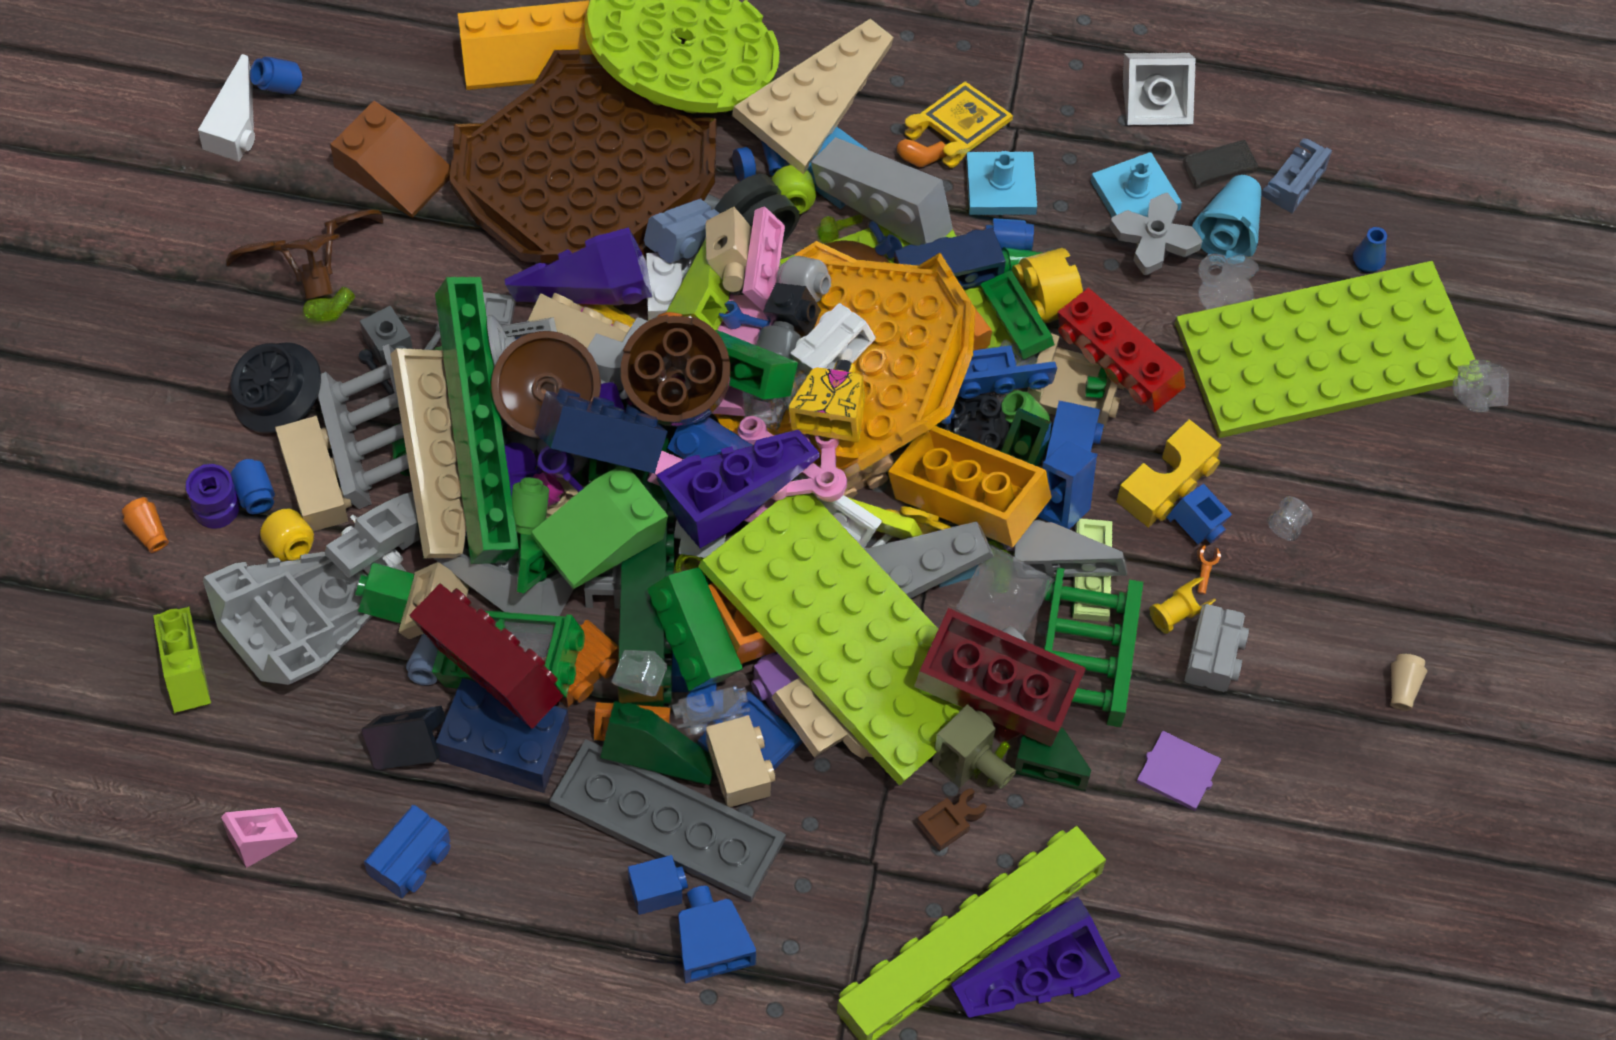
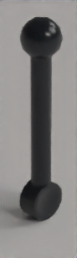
(366, 357)

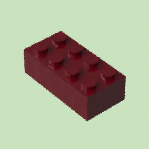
(488, 654)
(1000, 676)

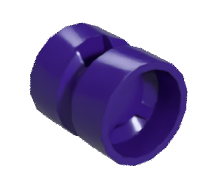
(212, 496)

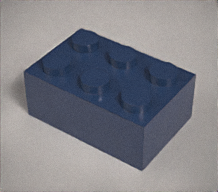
(600, 430)
(496, 743)

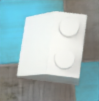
(1159, 88)

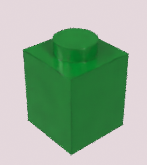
(384, 592)

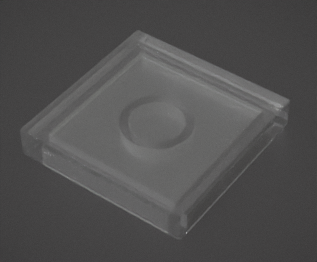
(1005, 592)

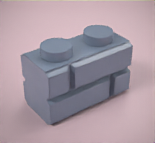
(679, 231)

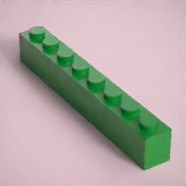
(476, 421)

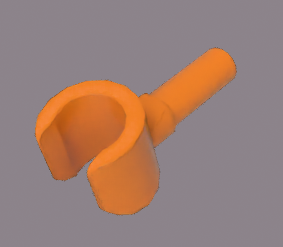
(1206, 568)

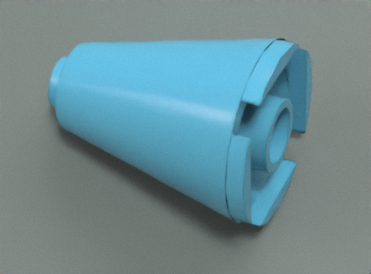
(1232, 219)

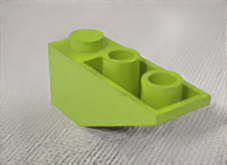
(701, 293)
(181, 659)

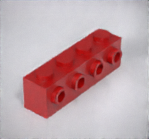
(1121, 350)

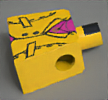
(830, 403)

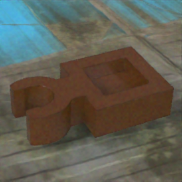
(948, 822)

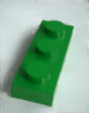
(1017, 314)

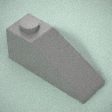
(1053, 546)

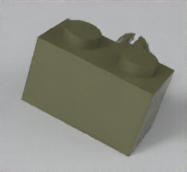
(967, 746)

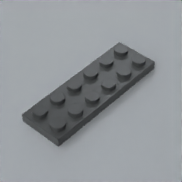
(669, 821)

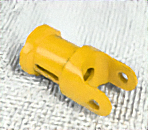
(1177, 607)

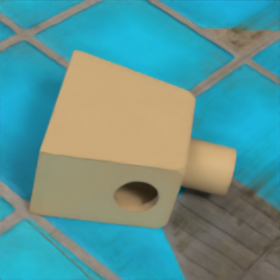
(728, 247)

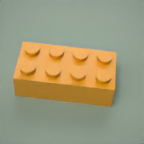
(970, 484)

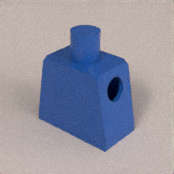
(712, 937)

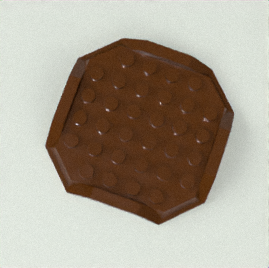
(579, 161)

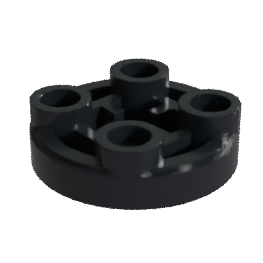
(980, 421)

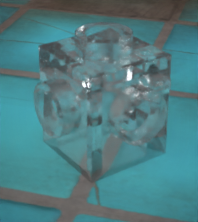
(1481, 385)

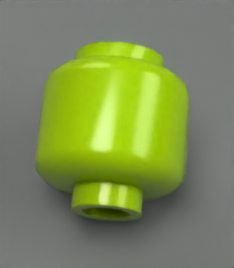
(796, 187)

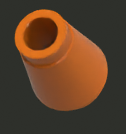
(145, 524)

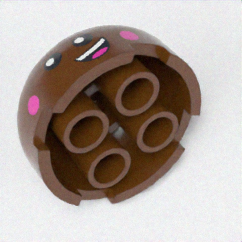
(670, 349)

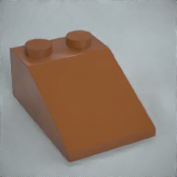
(390, 159)

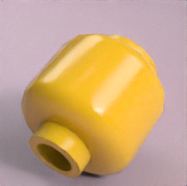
(287, 535)

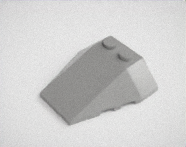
(286, 614)

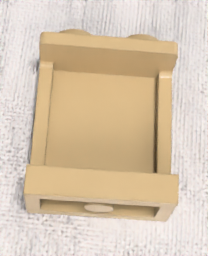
(1070, 383)

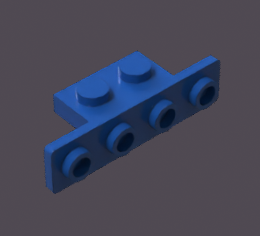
(997, 372)

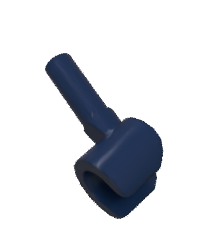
(885, 245)

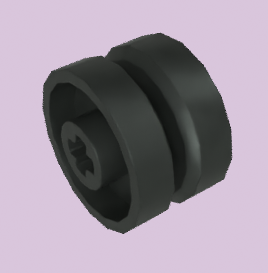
(758, 192)

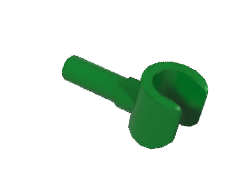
(1096, 385)

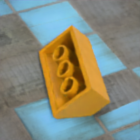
(517, 42)

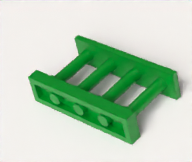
(1121, 635)

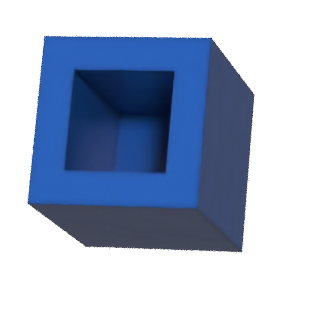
(656, 884)

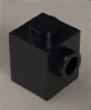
(794, 306)

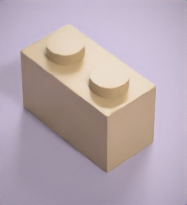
(739, 761)

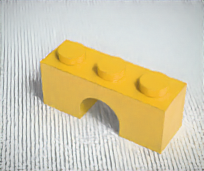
(1153, 494)

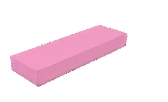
(763, 256)

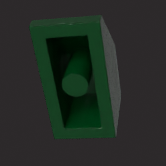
(1027, 437)
(1055, 764)

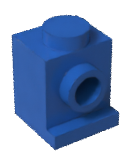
(1201, 515)

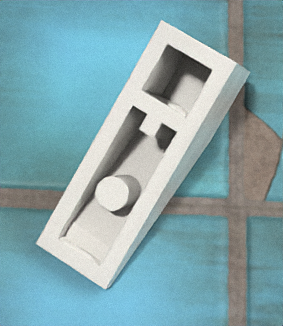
(229, 123)

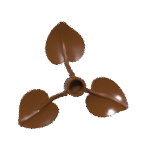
(314, 276)

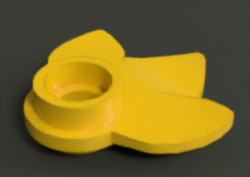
(926, 521)

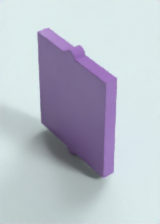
(1178, 770)

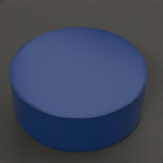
(743, 163)

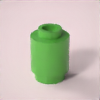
(1022, 400)
(529, 504)

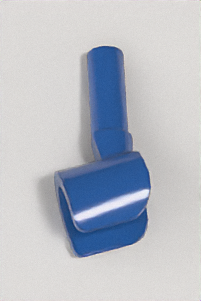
(736, 318)

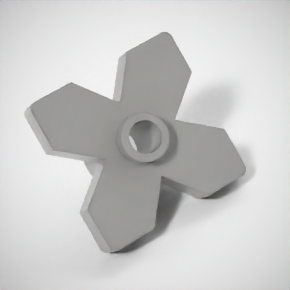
(1155, 234)

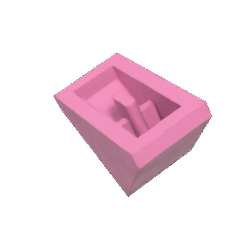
(258, 832)

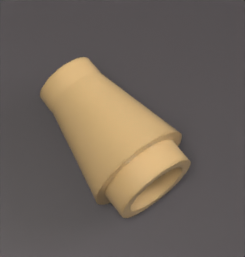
(1406, 679)

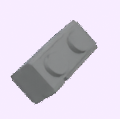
(1215, 648)

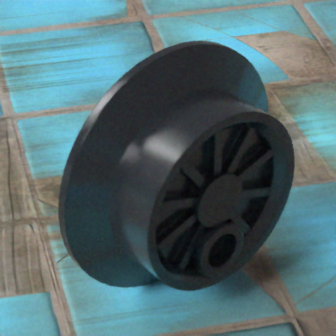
(274, 385)

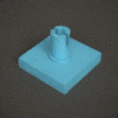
(1001, 183)
(1132, 185)

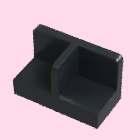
(403, 737)

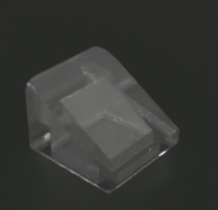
(768, 410)
(640, 672)

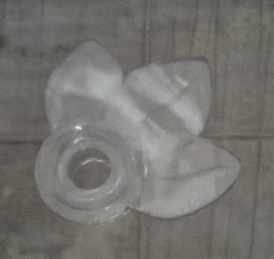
(1231, 284)

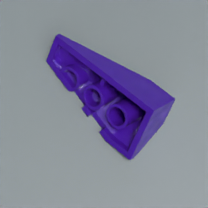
(602, 273)
(725, 488)
(1045, 960)

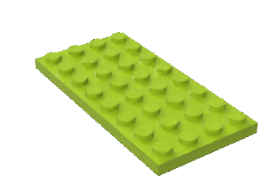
(1324, 348)
(837, 626)

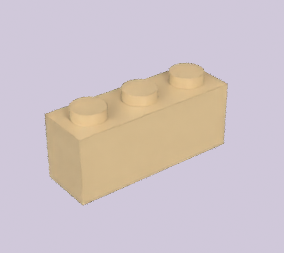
(313, 473)

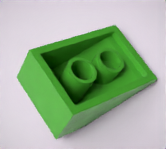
(601, 526)

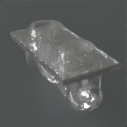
(697, 714)

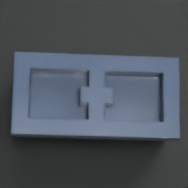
(1297, 175)

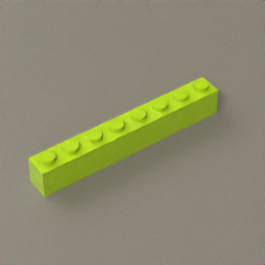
(970, 935)

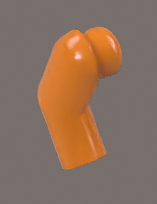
(919, 154)

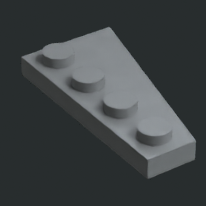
(932, 557)

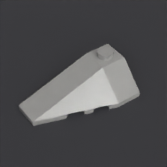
(499, 585)

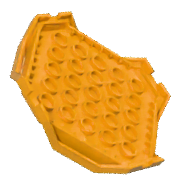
(918, 353)

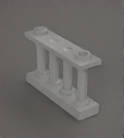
(342, 423)

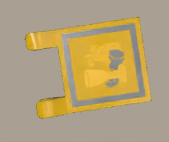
(963, 118)

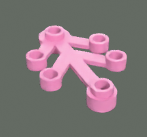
(816, 476)

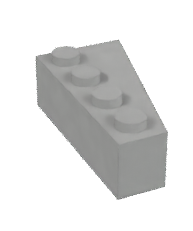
(884, 191)

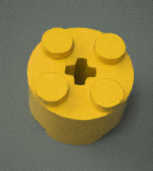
(1048, 281)

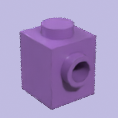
(770, 676)

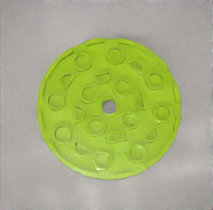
(718, 66)

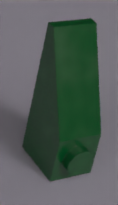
(649, 742)

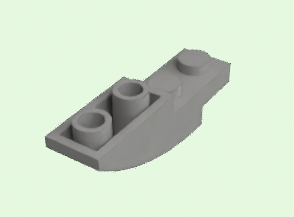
(376, 535)

